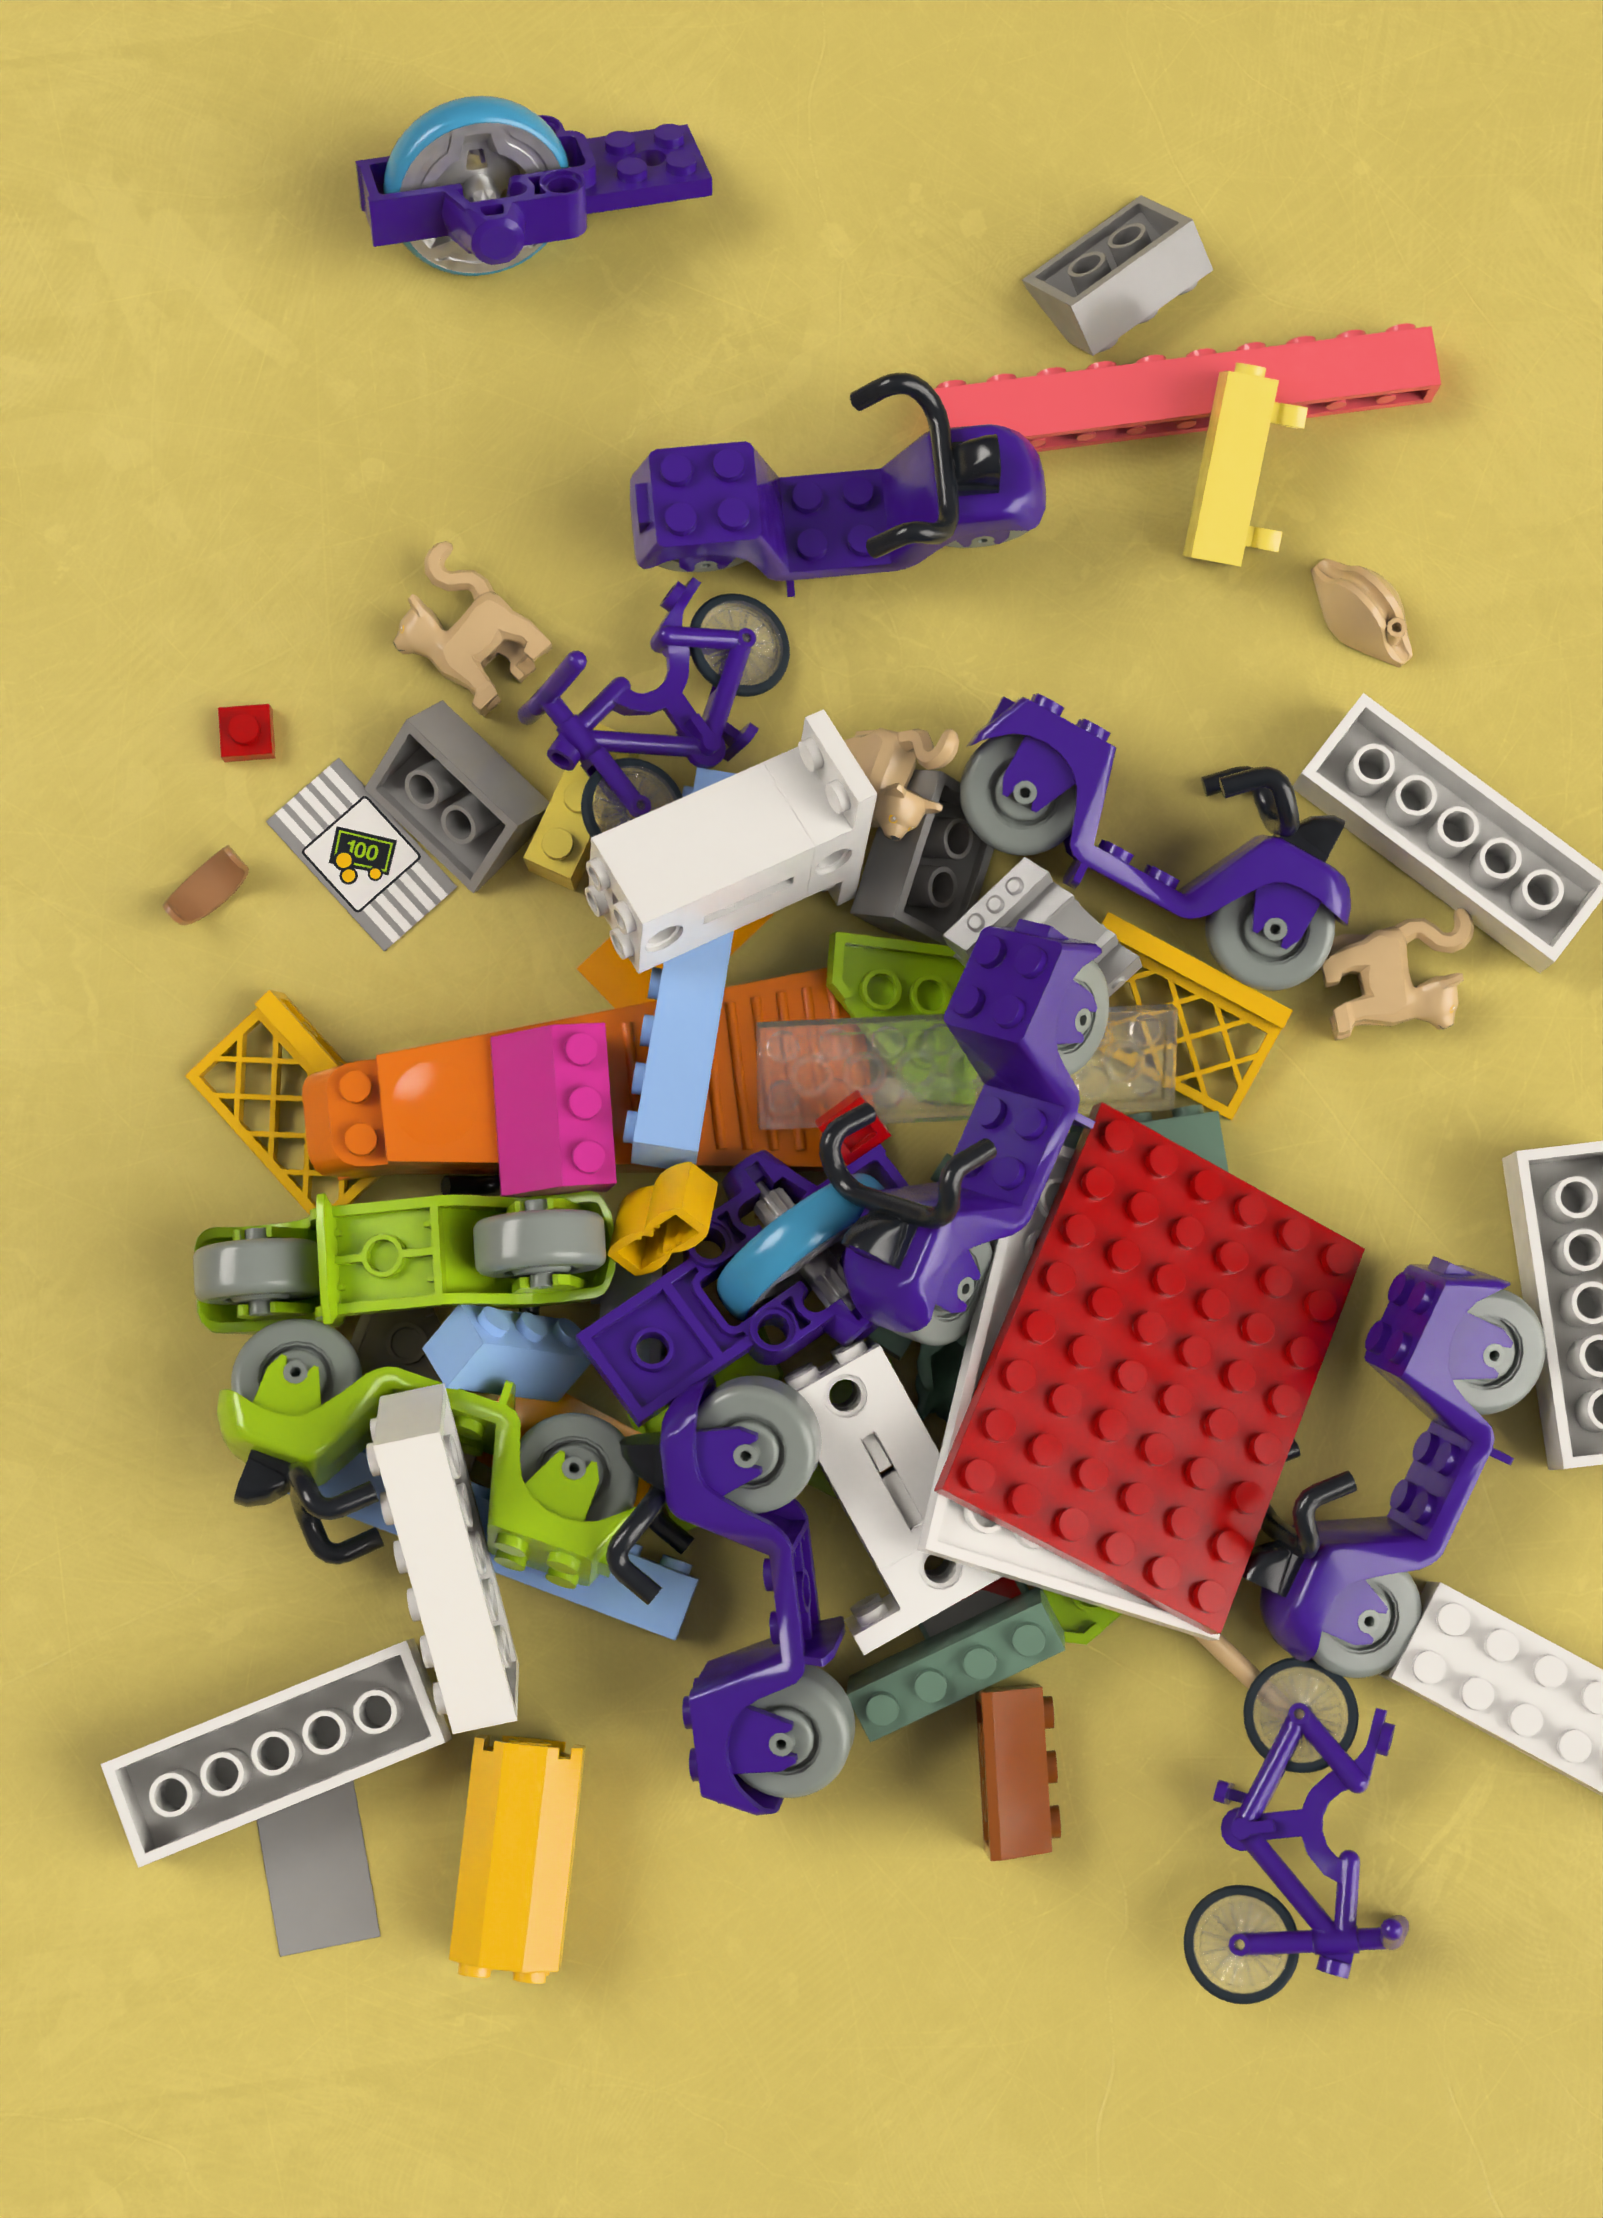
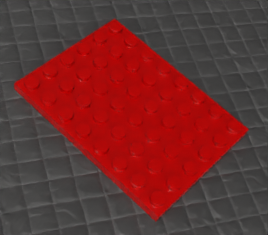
(1152, 1370)

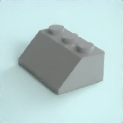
(1119, 274)
(456, 795)
(928, 876)

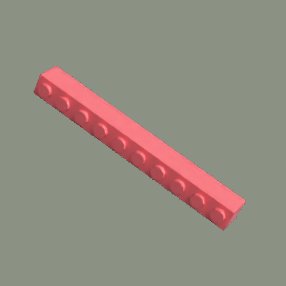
(1178, 394)

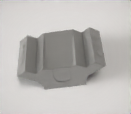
(1032, 895)

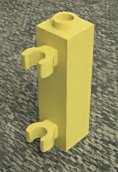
(1232, 466)

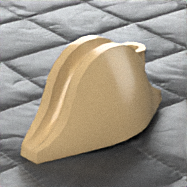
(1363, 611)

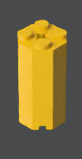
(516, 1857)

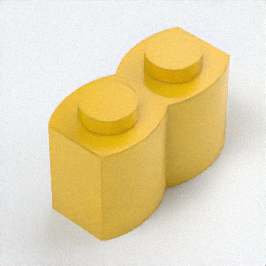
(663, 1219)

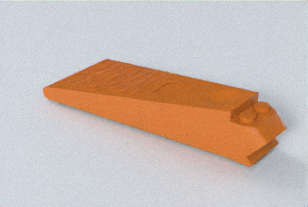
(436, 1105)

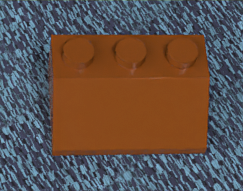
(1016, 1771)

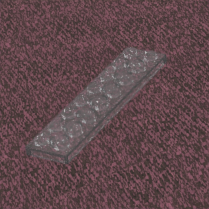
(920, 1074)

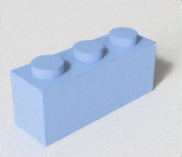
(488, 1345)

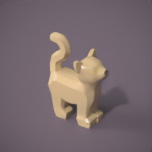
(476, 638)
(889, 763)
(1385, 978)

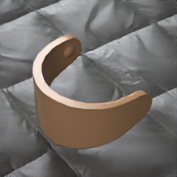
(207, 887)

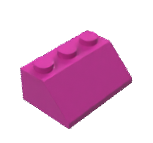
(553, 1110)

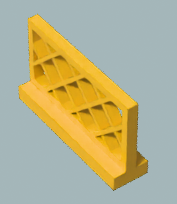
(1214, 988)
(309, 1051)

